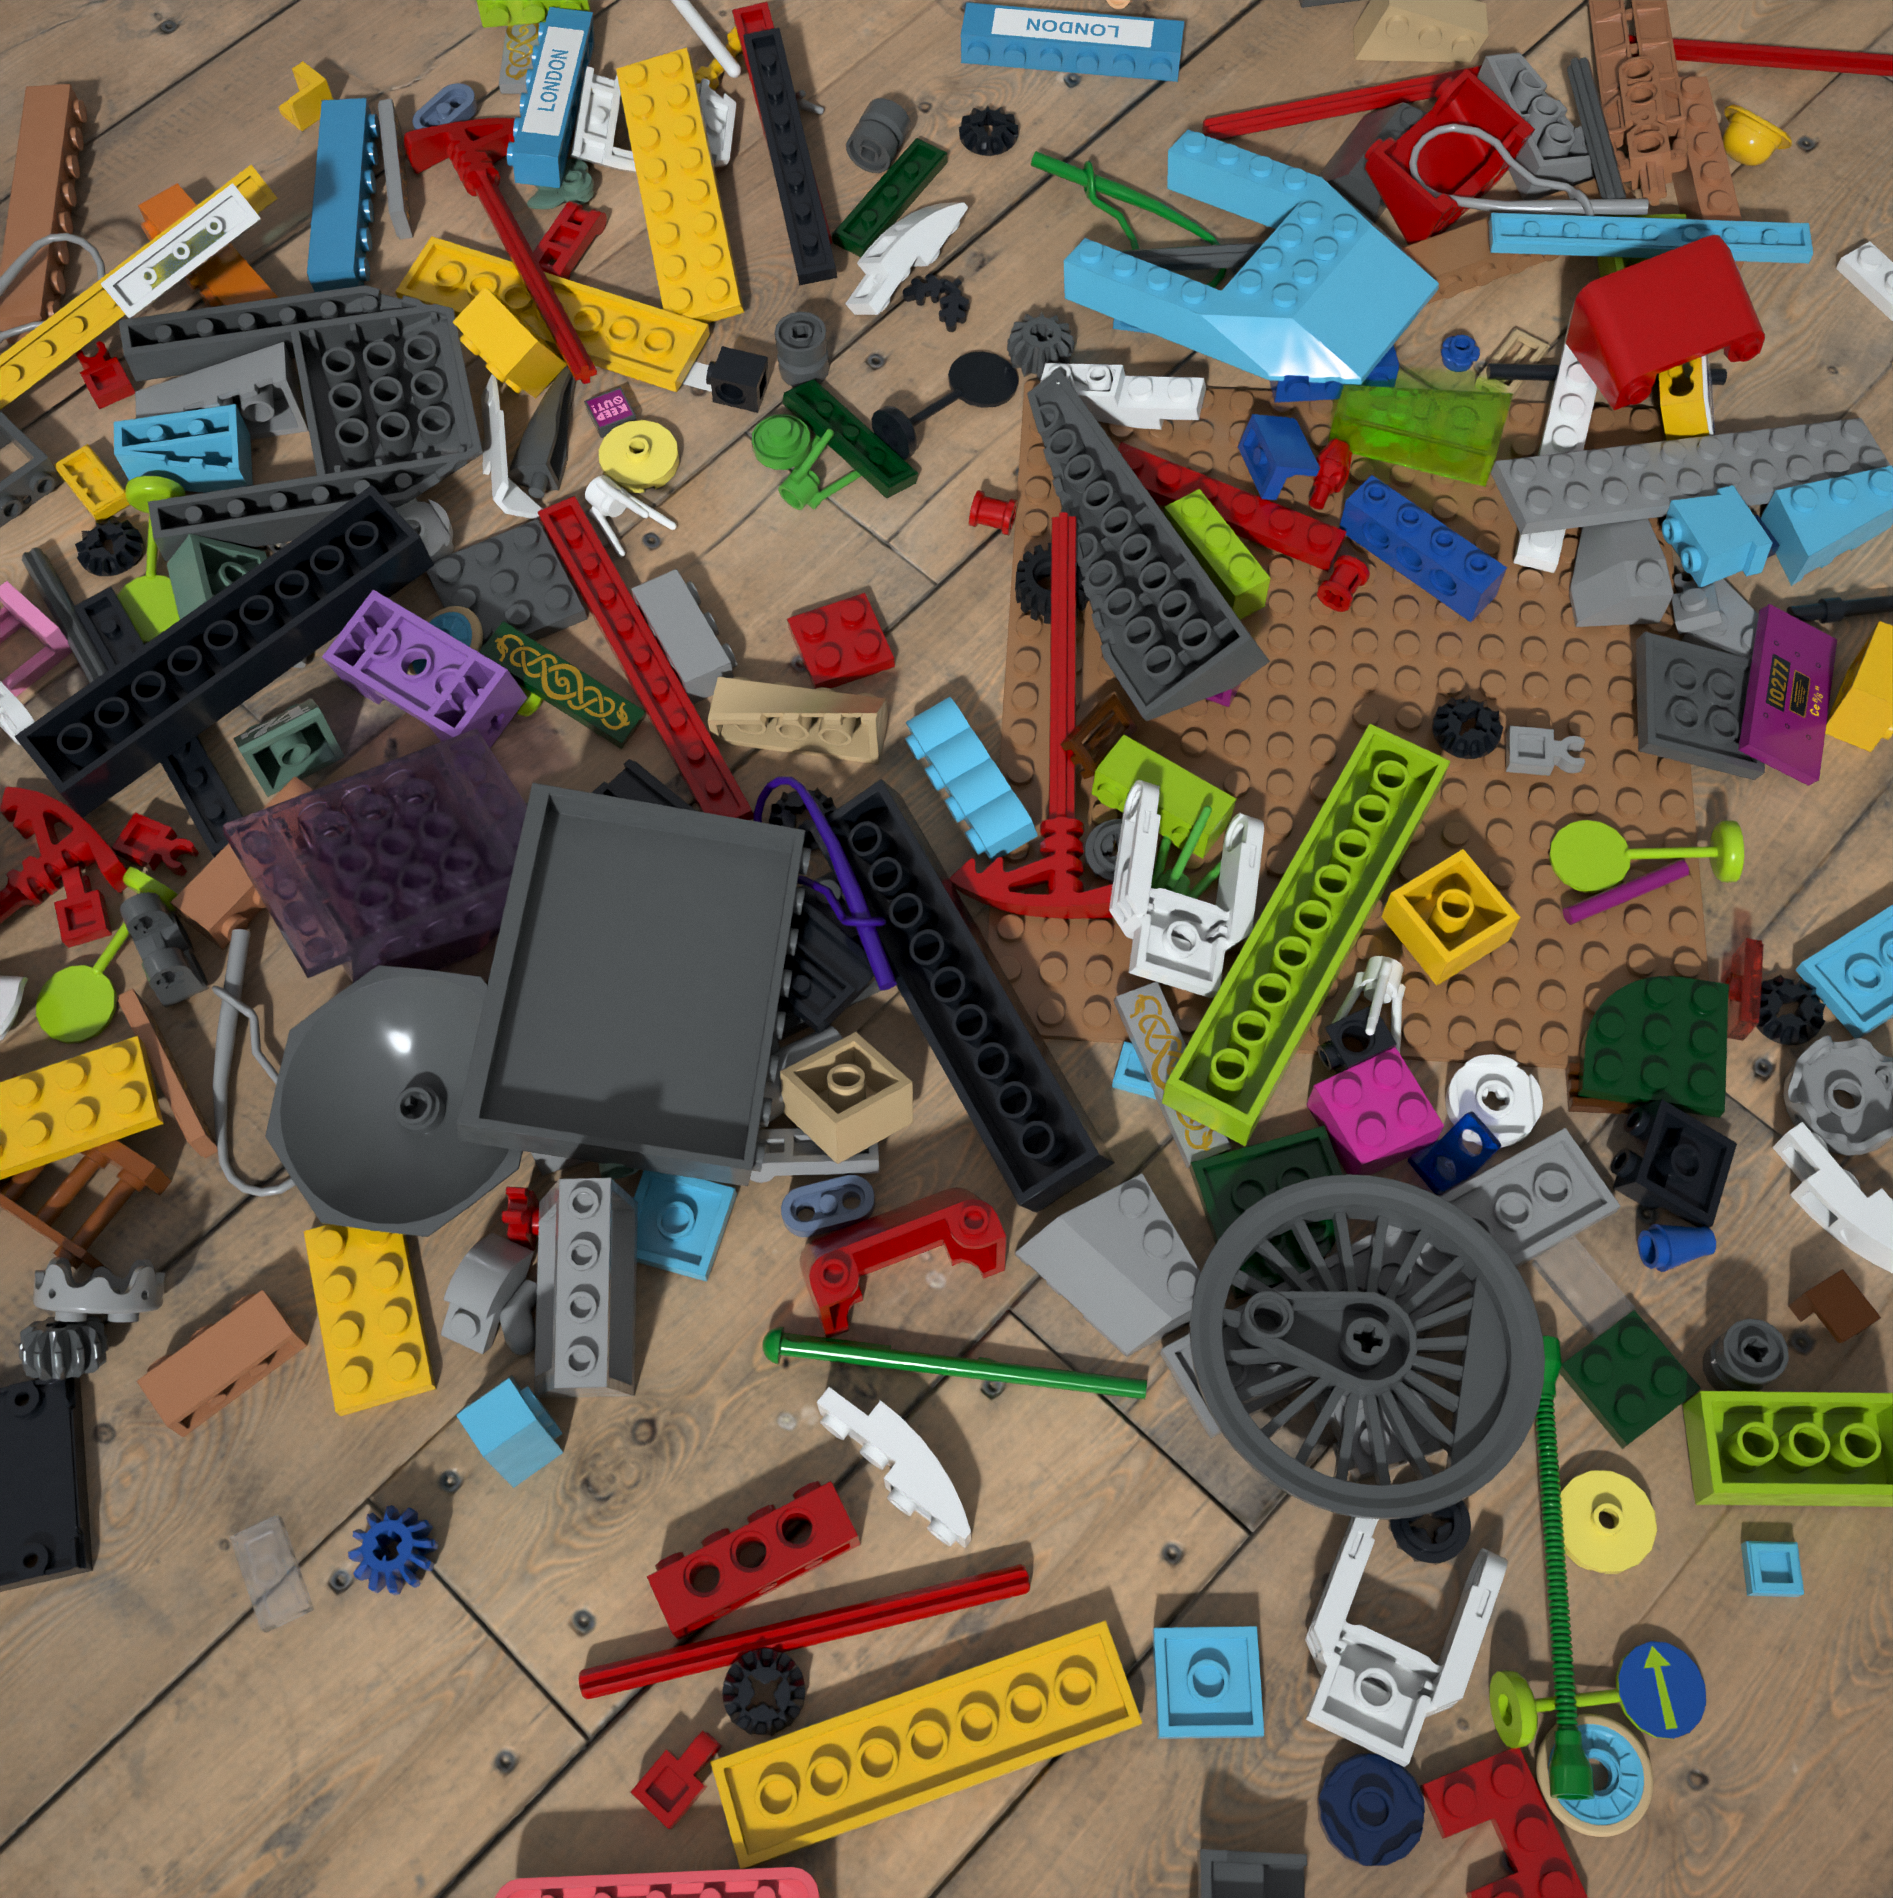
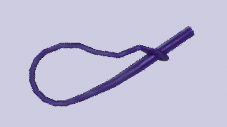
(850, 887)

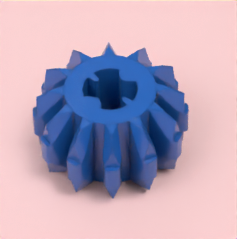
(375, 1551)

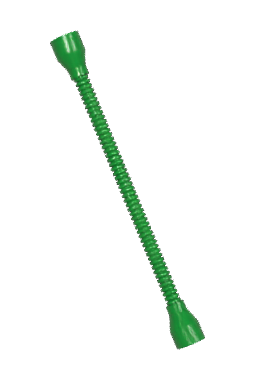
(1569, 1767)

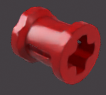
(993, 512)
(1343, 583)

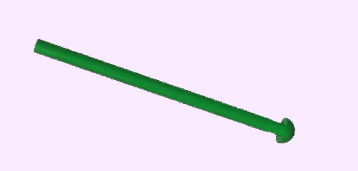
(879, 1355)

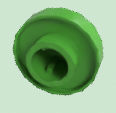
(781, 441)

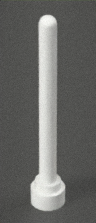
(708, 37)

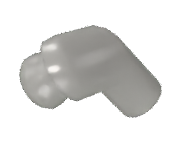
(518, 1321)

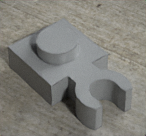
(1695, 606)
(1537, 752)

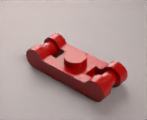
(568, 240)

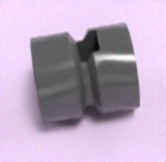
(878, 135)
(802, 348)
(1745, 1357)

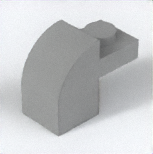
(481, 1289)

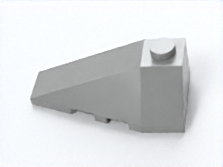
(1619, 576)

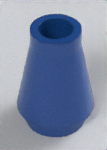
(1672, 1246)

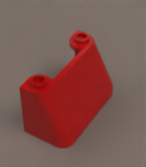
(1450, 161)
(1661, 317)
(947, 1218)

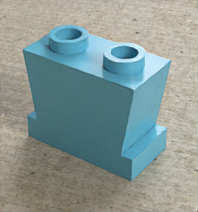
(1716, 536)

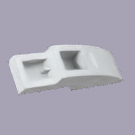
(904, 245)
(1132, 399)
(1836, 1199)
(915, 1475)

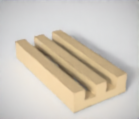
(1529, 342)

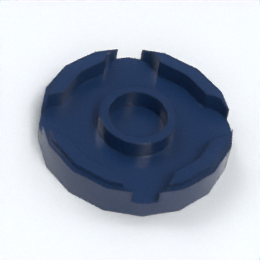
(1371, 1810)

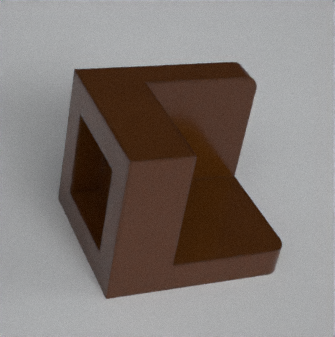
(1838, 1307)

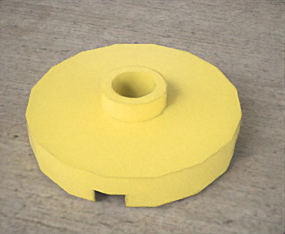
(643, 470)
(1603, 1548)

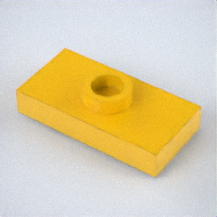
(92, 483)

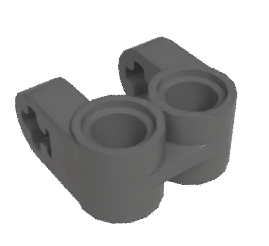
(164, 948)

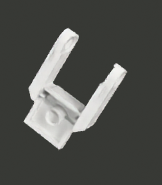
(1172, 934)
(1378, 1687)

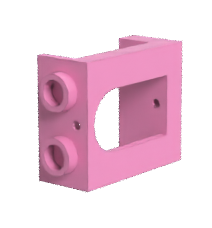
(21, 612)

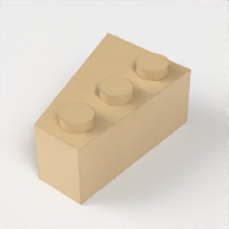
(1421, 30)

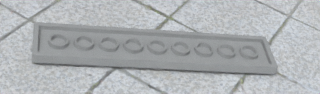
(1644, 478)
(1520, 1202)

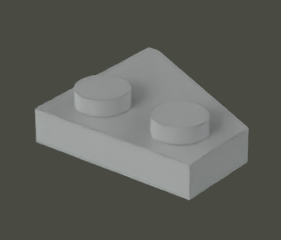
(1738, 625)

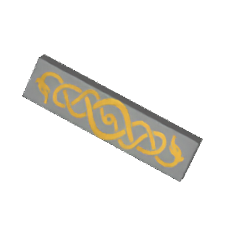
(517, 57)
(395, 169)
(1159, 1049)

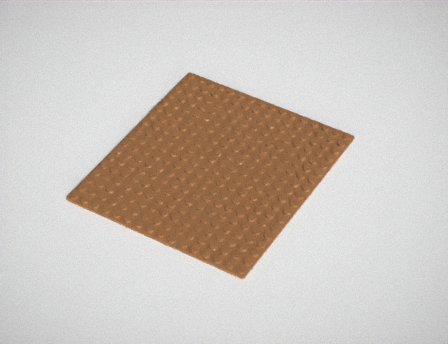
(1304, 715)

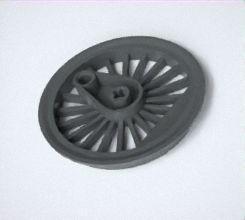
(1318, 1342)

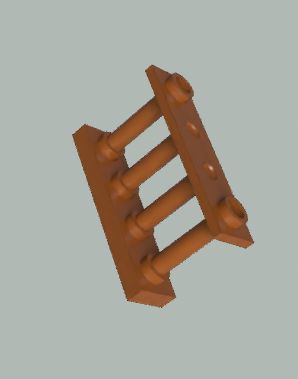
(134, 1176)

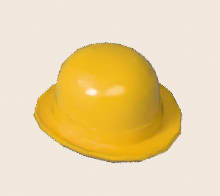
(1751, 138)

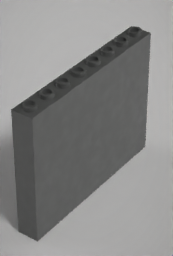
(637, 987)

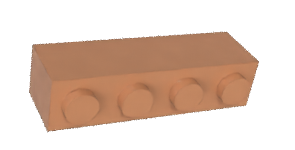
(222, 893)

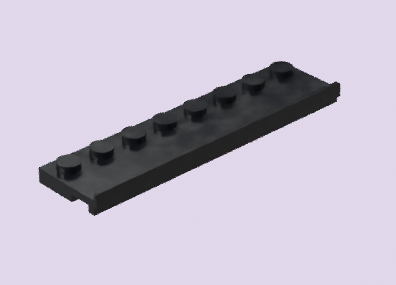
(827, 962)

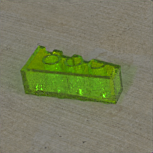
(1424, 428)

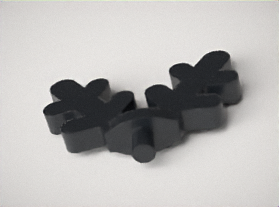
(949, 304)

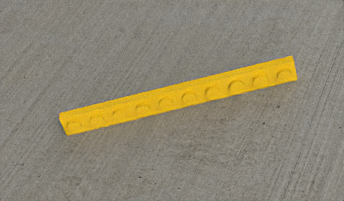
(92, 311)

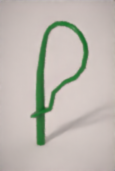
(1094, 182)

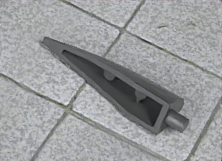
(543, 447)

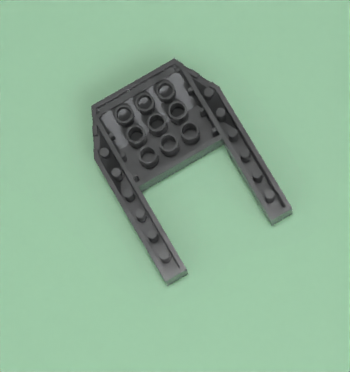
(378, 397)

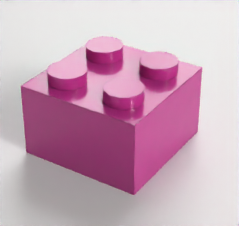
(1374, 1114)

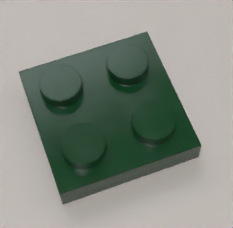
(1628, 1379)

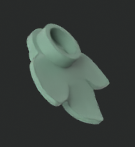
(575, 187)

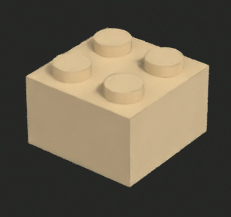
(847, 1097)

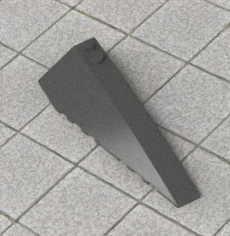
(1149, 596)

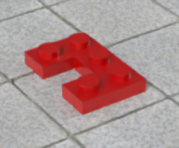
(1507, 1794)

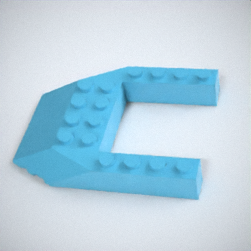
(1310, 302)

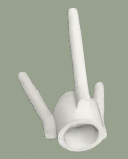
(611, 501)
(1380, 985)

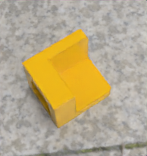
(305, 106)

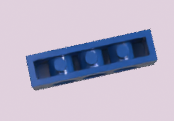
(1422, 548)

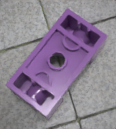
(450, 695)

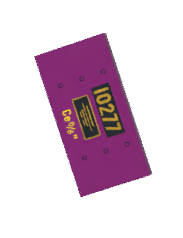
(1788, 695)

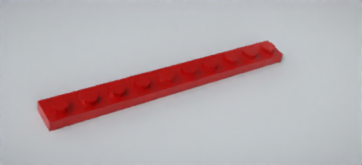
(643, 662)

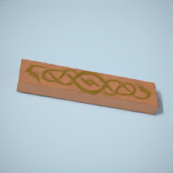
(168, 1074)

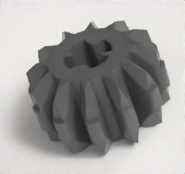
(1039, 342)
(63, 1348)

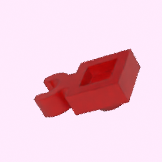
(104, 377)
(151, 842)
(522, 1216)

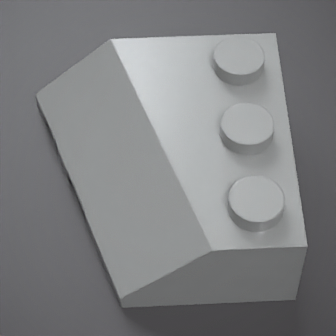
(1119, 1265)

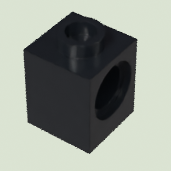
(738, 379)
(1337, 1056)

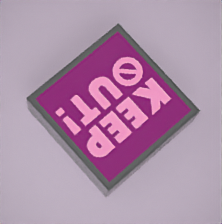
(609, 411)

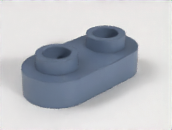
(449, 105)
(827, 1202)

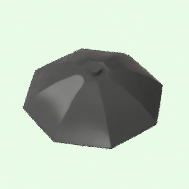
(376, 1101)

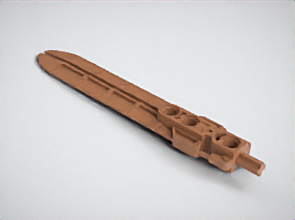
(1640, 93)

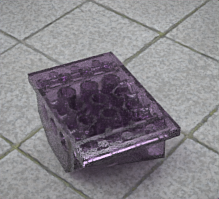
(389, 861)

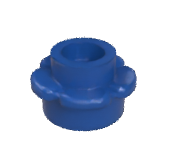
(1459, 353)

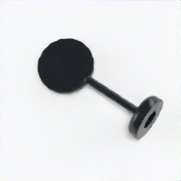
(975, 378)

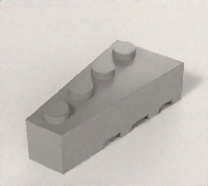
(1556, 147)
(259, 384)

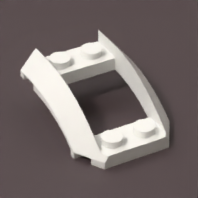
(598, 116)

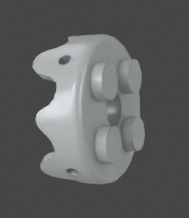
(1848, 1067)
(99, 1293)

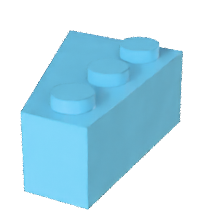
(195, 448)
(1828, 518)
(512, 1430)

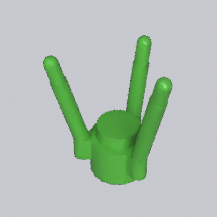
(802, 483)
(1173, 878)

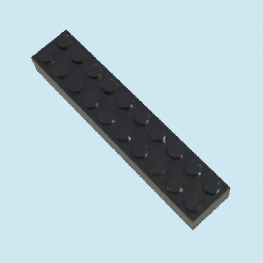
(224, 651)
(967, 1004)

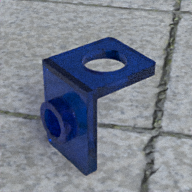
(1448, 1161)

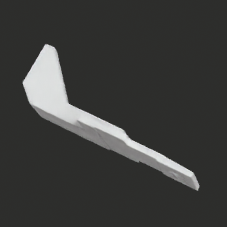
(504, 491)

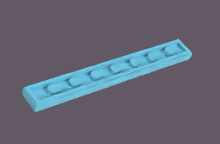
(1645, 236)

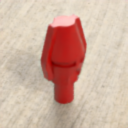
(1333, 472)

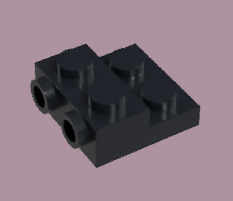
(1673, 1163)

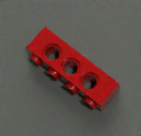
(691, 1610)

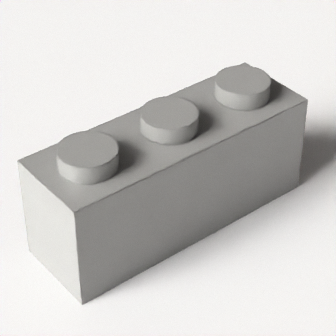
(685, 633)

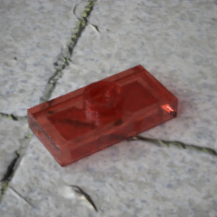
(1745, 989)

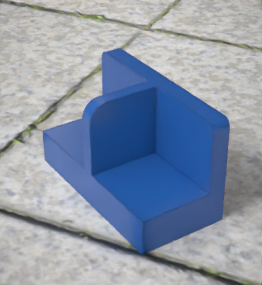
(1275, 451)

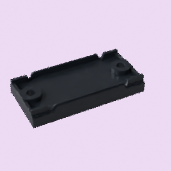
(43, 1483)

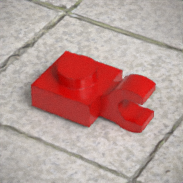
(83, 913)
(672, 1782)

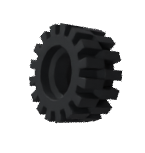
(1034, 596)

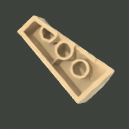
(798, 719)

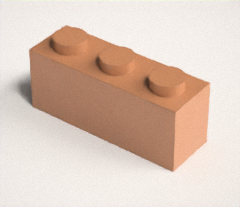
(220, 1363)

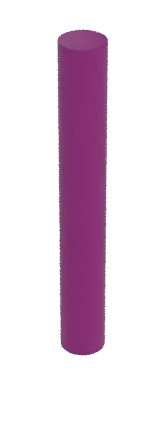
(1625, 891)

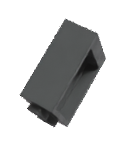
(33, 479)

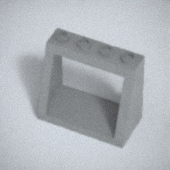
(586, 1290)

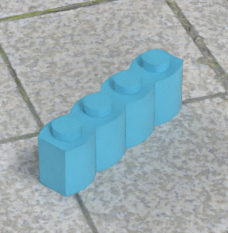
(971, 779)

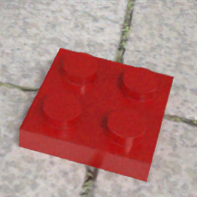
(841, 642)

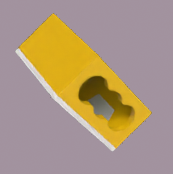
(1687, 400)

